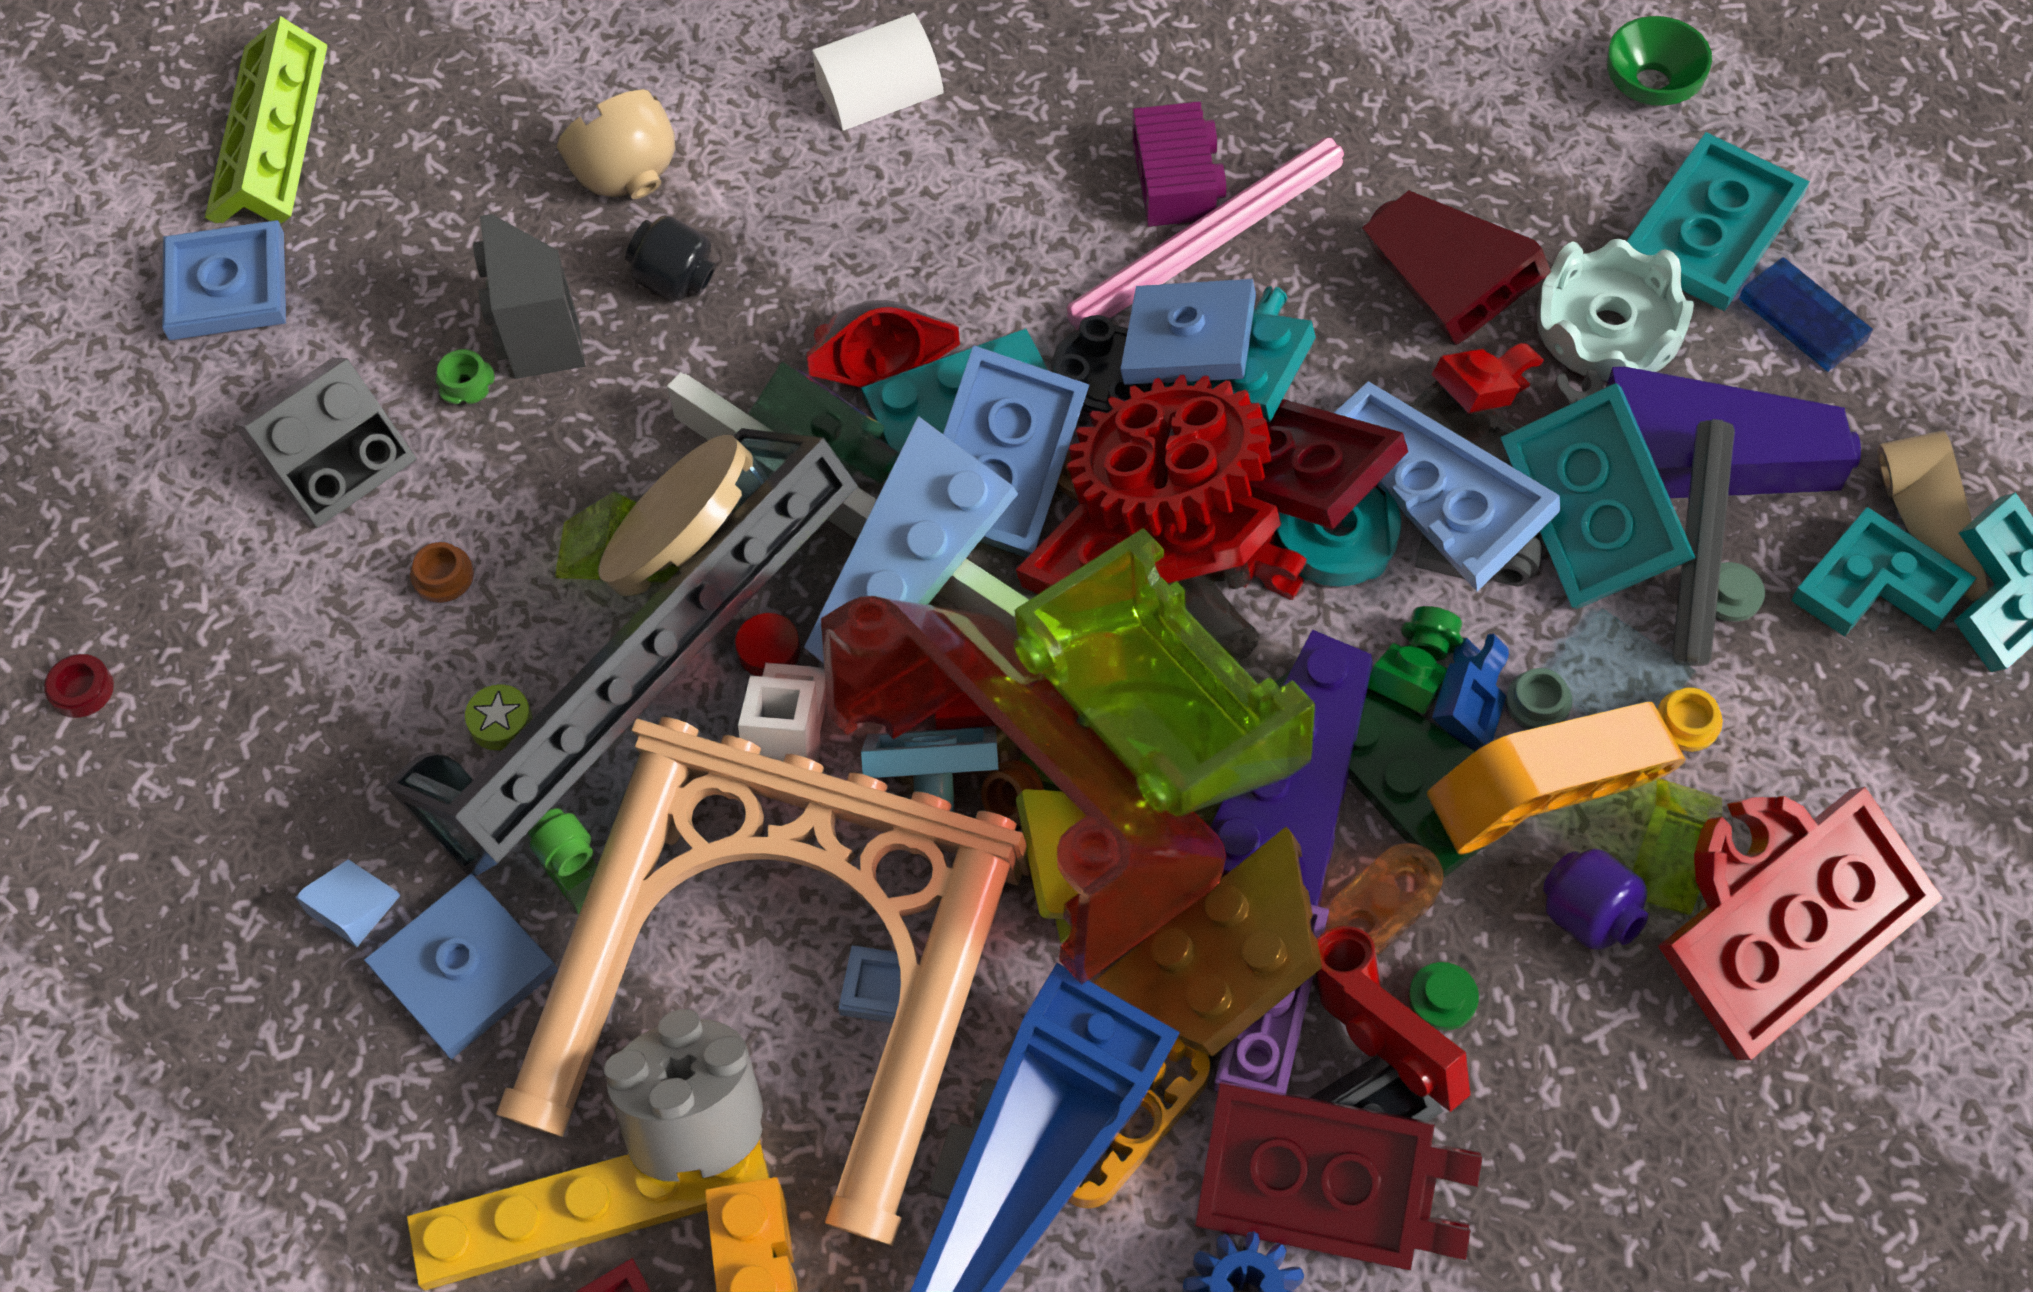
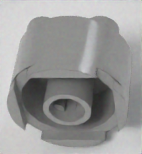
(685, 1097)

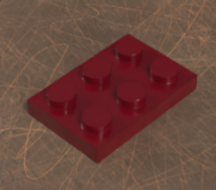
(1324, 462)

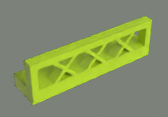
(268, 124)

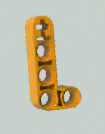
(1552, 770)

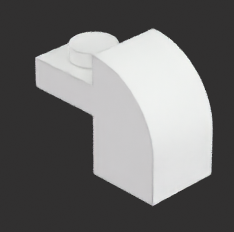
(785, 711)

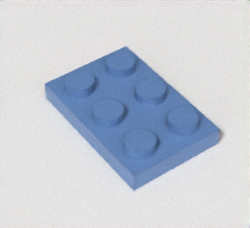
(1021, 429)

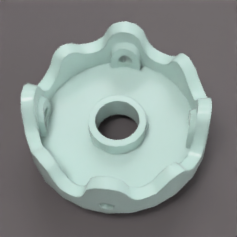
(1617, 280)

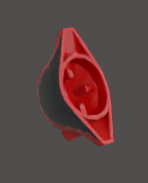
(878, 342)

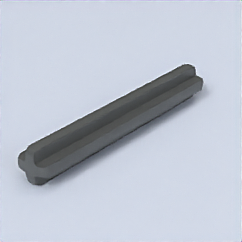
(1706, 535)

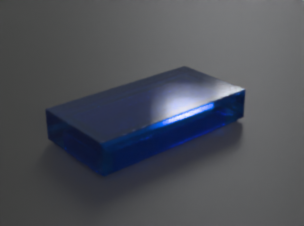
(1805, 314)

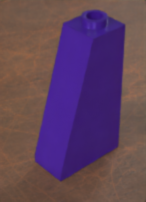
(1777, 439)

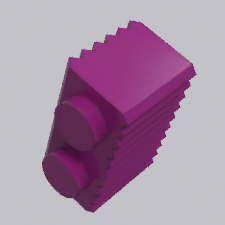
(1175, 162)

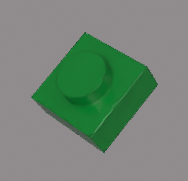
(1408, 677)

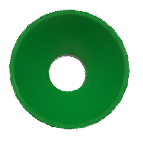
(1662, 46)

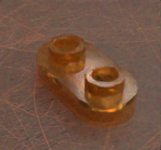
(1381, 902)

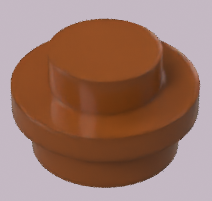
(441, 572)

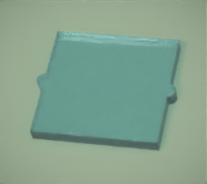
(1617, 667)

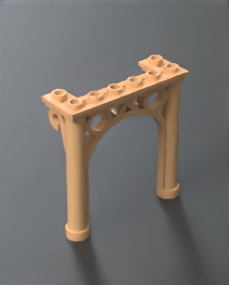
(658, 806)

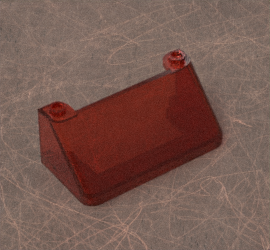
(1126, 861)

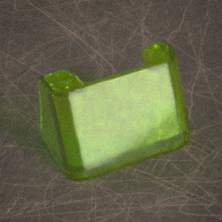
(1161, 683)

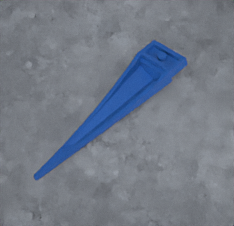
(1051, 1117)

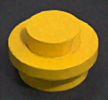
(1691, 718)

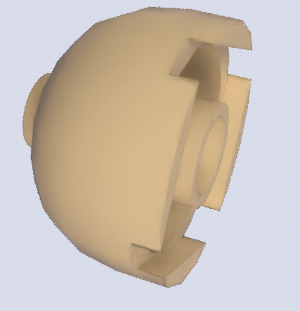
(621, 148)

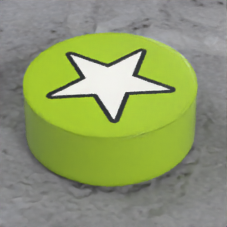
(497, 716)

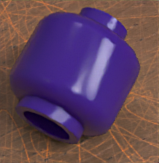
(1596, 899)

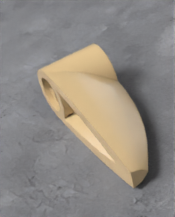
(1931, 498)

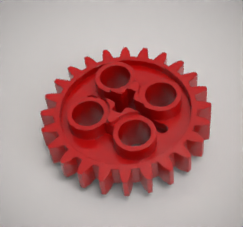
(1209, 458)

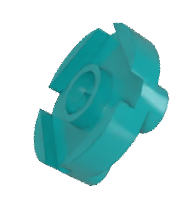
(1349, 557)

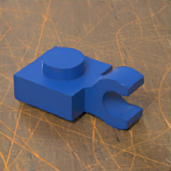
(1469, 697)

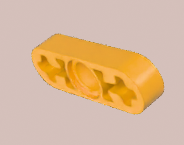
(1180, 1094)

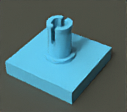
(931, 757)

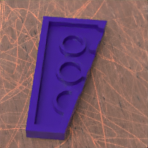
(1310, 799)

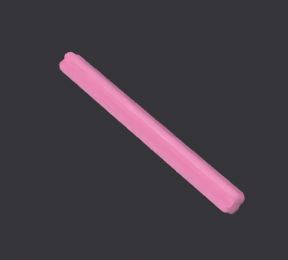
(1209, 231)

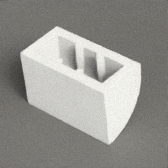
(877, 71)

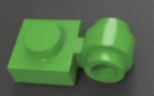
(564, 854)

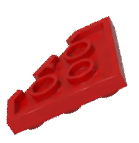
(1196, 552)

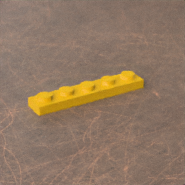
(557, 1215)

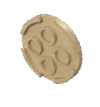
(675, 515)

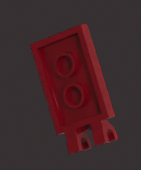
(1330, 1177)

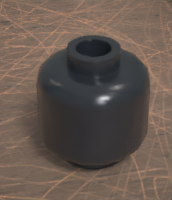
(670, 258)

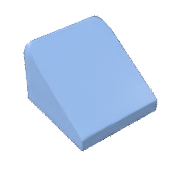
(348, 901)

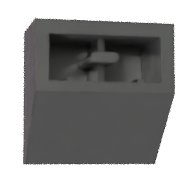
(527, 301)
(325, 440)

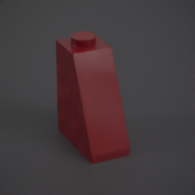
(1454, 261)

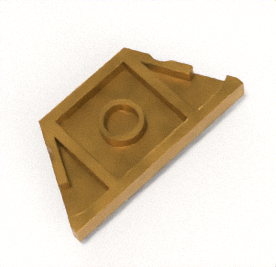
(1227, 952)

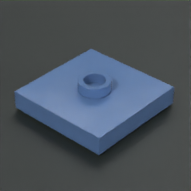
(223, 280)
(1189, 331)
(461, 965)

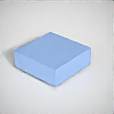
(871, 985)

